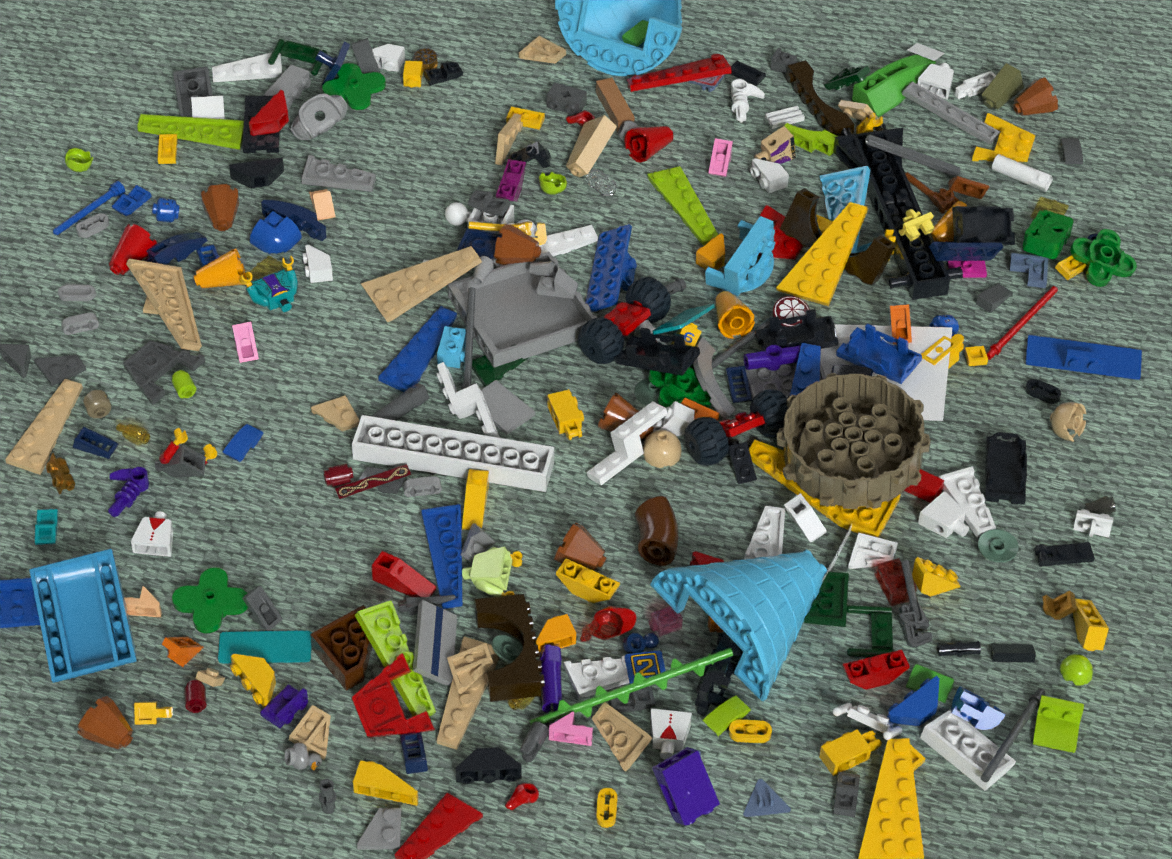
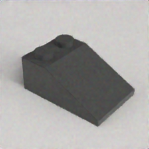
(191, 84)

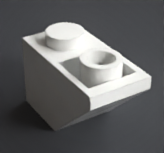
(389, 57)
(770, 175)
(319, 265)
(676, 420)
(805, 518)

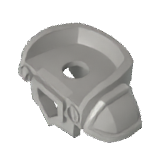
(305, 124)

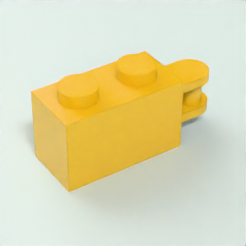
(956, 347)
(565, 413)
(848, 750)

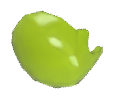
(78, 160)
(552, 183)
(1076, 669)

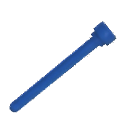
(116, 189)

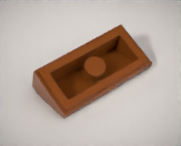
(968, 187)

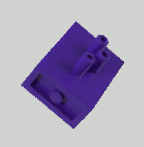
(686, 786)

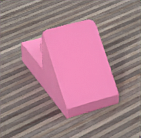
(720, 157)
(245, 342)
(566, 731)

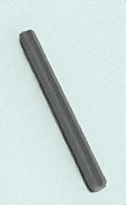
(912, 155)

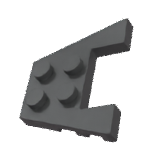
(153, 362)

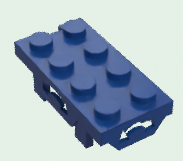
(870, 351)

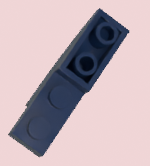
(302, 217)
(175, 248)

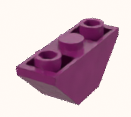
(512, 180)

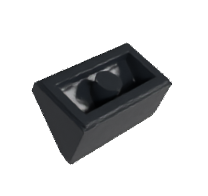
(1013, 653)

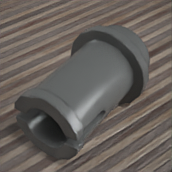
(676, 286)

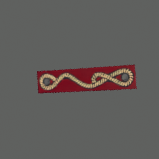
(373, 481)

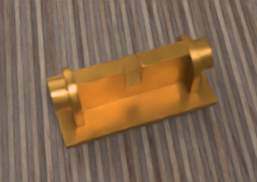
(60, 474)

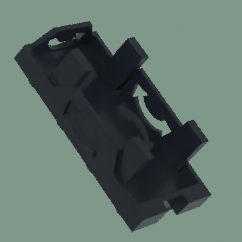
(267, 142)
(983, 225)
(811, 331)
(649, 354)
(1005, 468)
(714, 675)

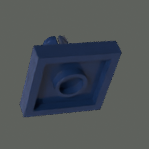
(333, 63)
(481, 242)

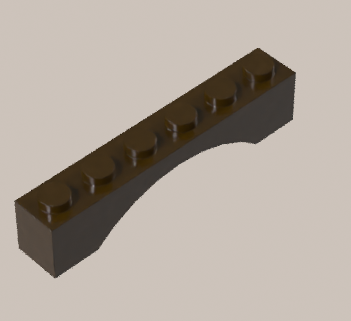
(801, 78)

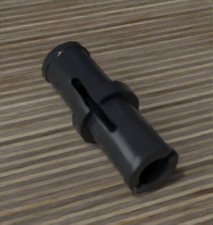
(958, 648)

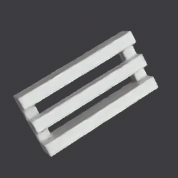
(788, 115)

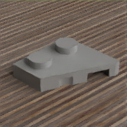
(383, 831)

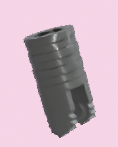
(533, 741)

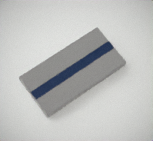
(434, 642)

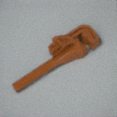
(943, 200)

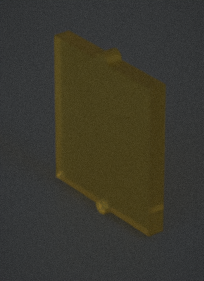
(1050, 205)
(267, 267)

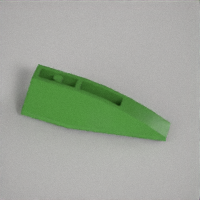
(885, 86)

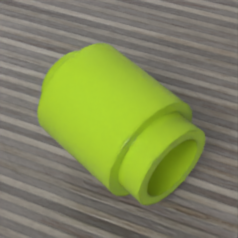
(183, 384)

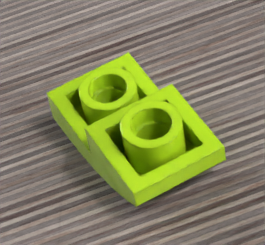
(725, 714)

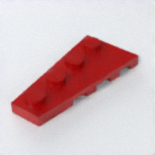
(438, 828)

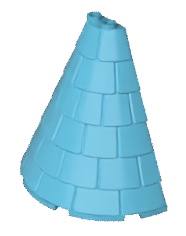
(597, 28)
(754, 603)

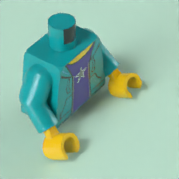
(275, 289)

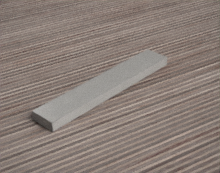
(950, 113)

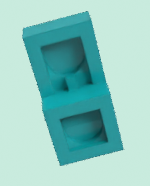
(46, 527)

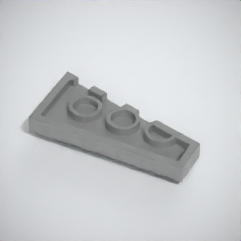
(330, 175)

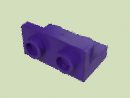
(285, 705)

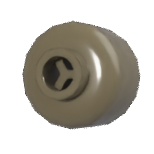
(97, 403)

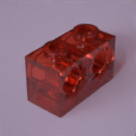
(892, 581)

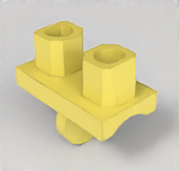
(914, 221)

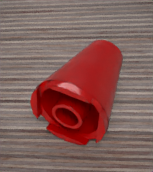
(647, 141)
(132, 245)

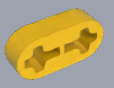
(602, 807)

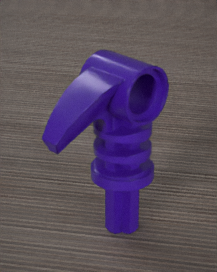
(136, 483)

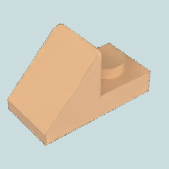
(322, 204)
(143, 606)

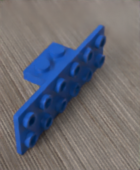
(611, 268)
(1083, 357)

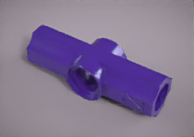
(772, 357)

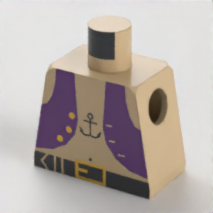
(778, 147)

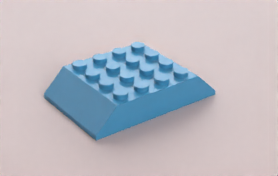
(83, 615)

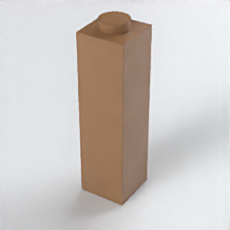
(613, 102)

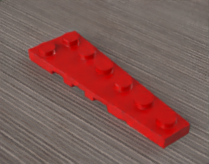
(700, 69)

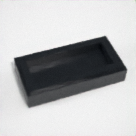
(747, 73)

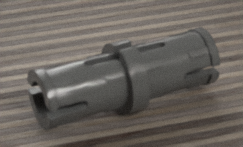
(327, 796)

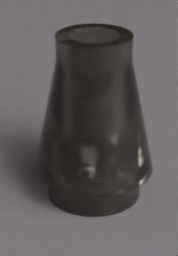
(1102, 505)

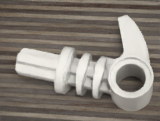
(739, 91)

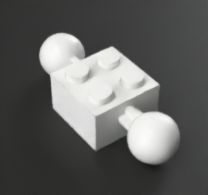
(458, 214)

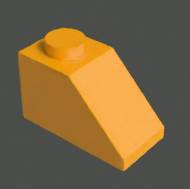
(557, 632)

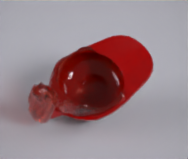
(609, 623)

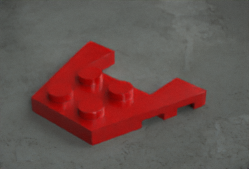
(785, 246)
(380, 706)

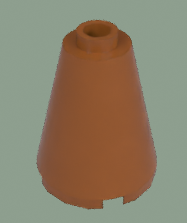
(617, 412)

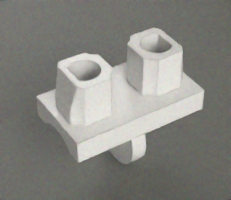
(1093, 523)

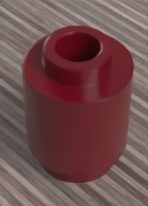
(338, 475)
(195, 696)

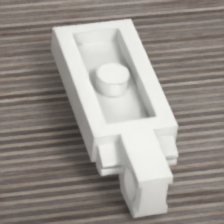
(974, 85)

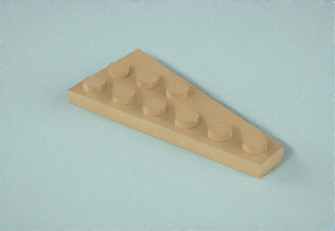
(410, 286)
(169, 296)

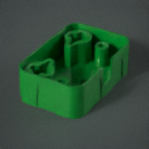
(1041, 237)

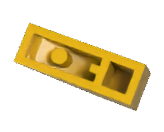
(475, 498)
(1089, 626)
(379, 782)

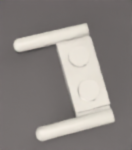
(863, 715)

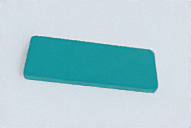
(683, 319)
(270, 645)

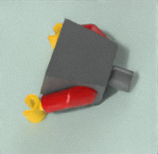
(181, 460)

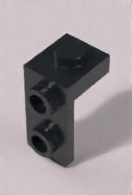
(531, 152)
(741, 462)

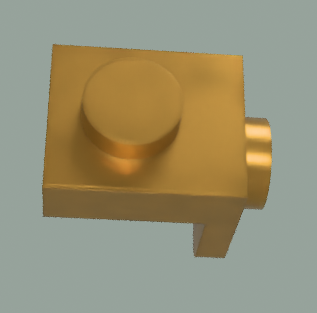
(1059, 606)

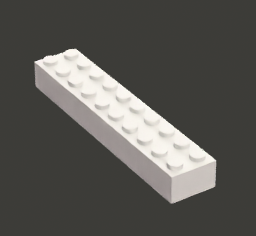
(453, 452)

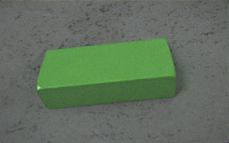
(636, 34)
(920, 674)

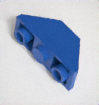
(917, 705)

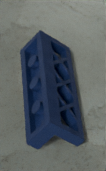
(964, 251)

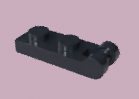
(1064, 554)

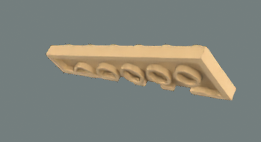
(41, 437)
(461, 707)

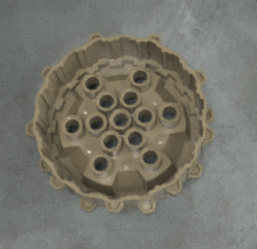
(853, 440)

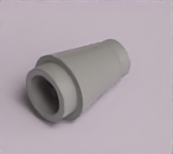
(545, 269)
(482, 270)

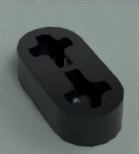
(1043, 391)

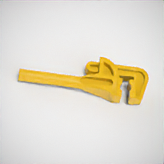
(524, 227)

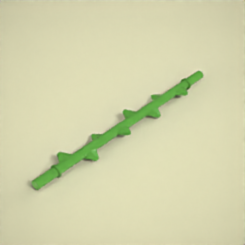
(639, 682)

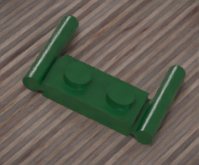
(296, 51)
(880, 630)

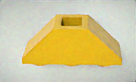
(933, 578)
(586, 582)
(255, 676)

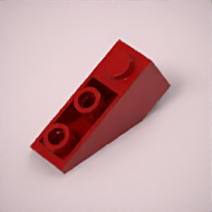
(400, 576)

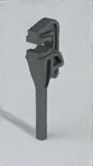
(912, 616)

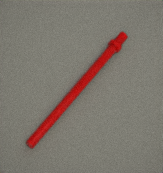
(996, 348)

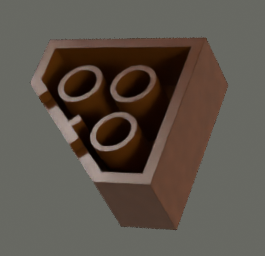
(343, 649)

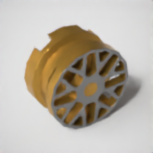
(429, 58)

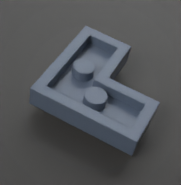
(1033, 265)

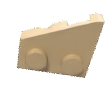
(337, 412)

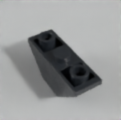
(257, 173)
(488, 766)

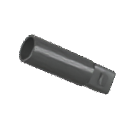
(404, 403)

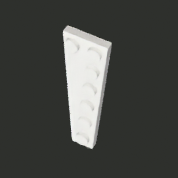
(565, 241)

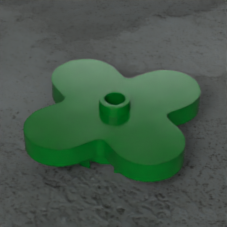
(355, 86)
(1103, 257)
(678, 387)
(210, 600)

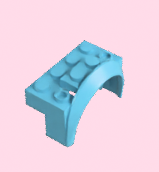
(756, 240)

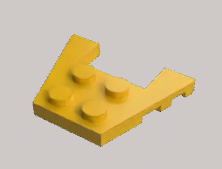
(1012, 142)

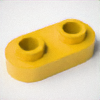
(750, 729)

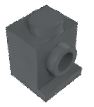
(781, 60)

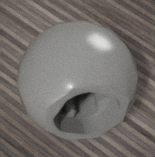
(626, 126)

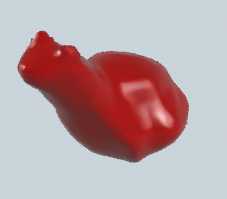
(580, 118)
(523, 794)

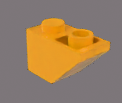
(712, 254)

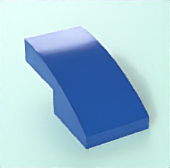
(128, 204)
(240, 444)

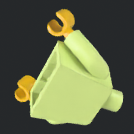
(492, 570)

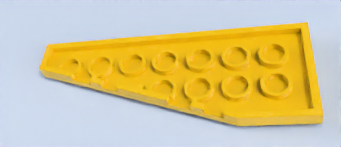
(863, 520)

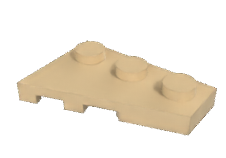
(506, 137)
(621, 734)

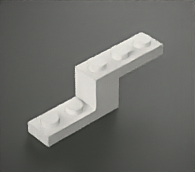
(466, 401)
(627, 443)

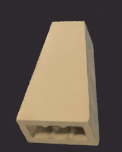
(590, 145)

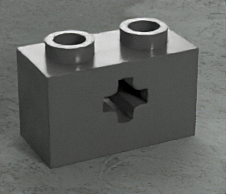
(566, 99)

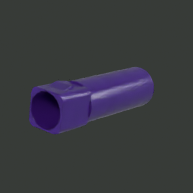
(551, 669)

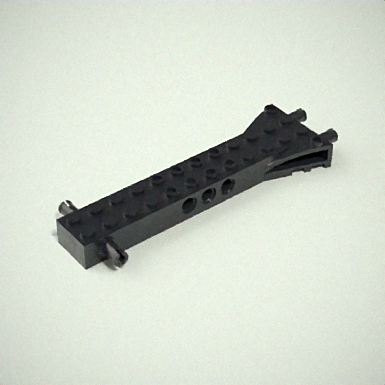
(891, 199)

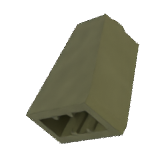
(1003, 87)

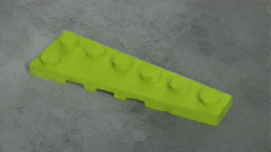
(202, 130)
(680, 195)
(384, 633)

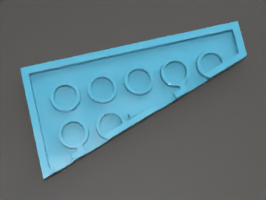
(844, 188)

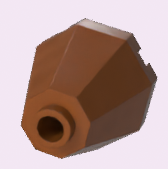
(1036, 98)
(220, 205)
(515, 246)
(581, 548)
(106, 725)

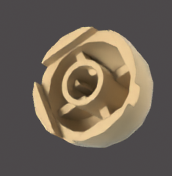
(1068, 416)
(662, 448)

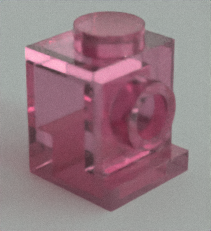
(665, 621)

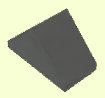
(17, 356)

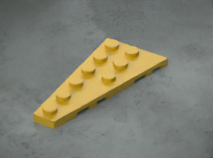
(822, 265)
(893, 819)

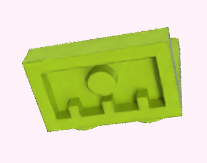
(1058, 724)

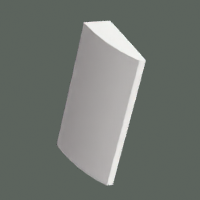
(965, 748)

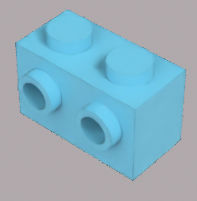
(452, 347)

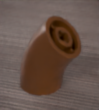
(657, 531)

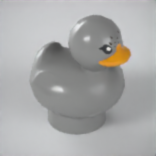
(299, 757)

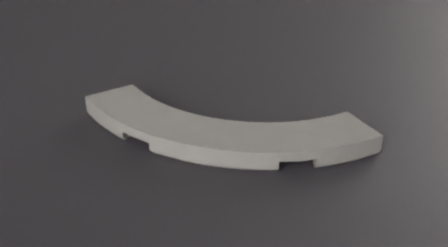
(706, 378)

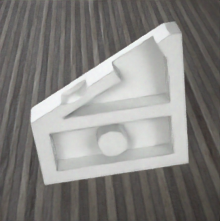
(871, 551)

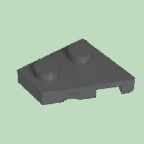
(60, 368)

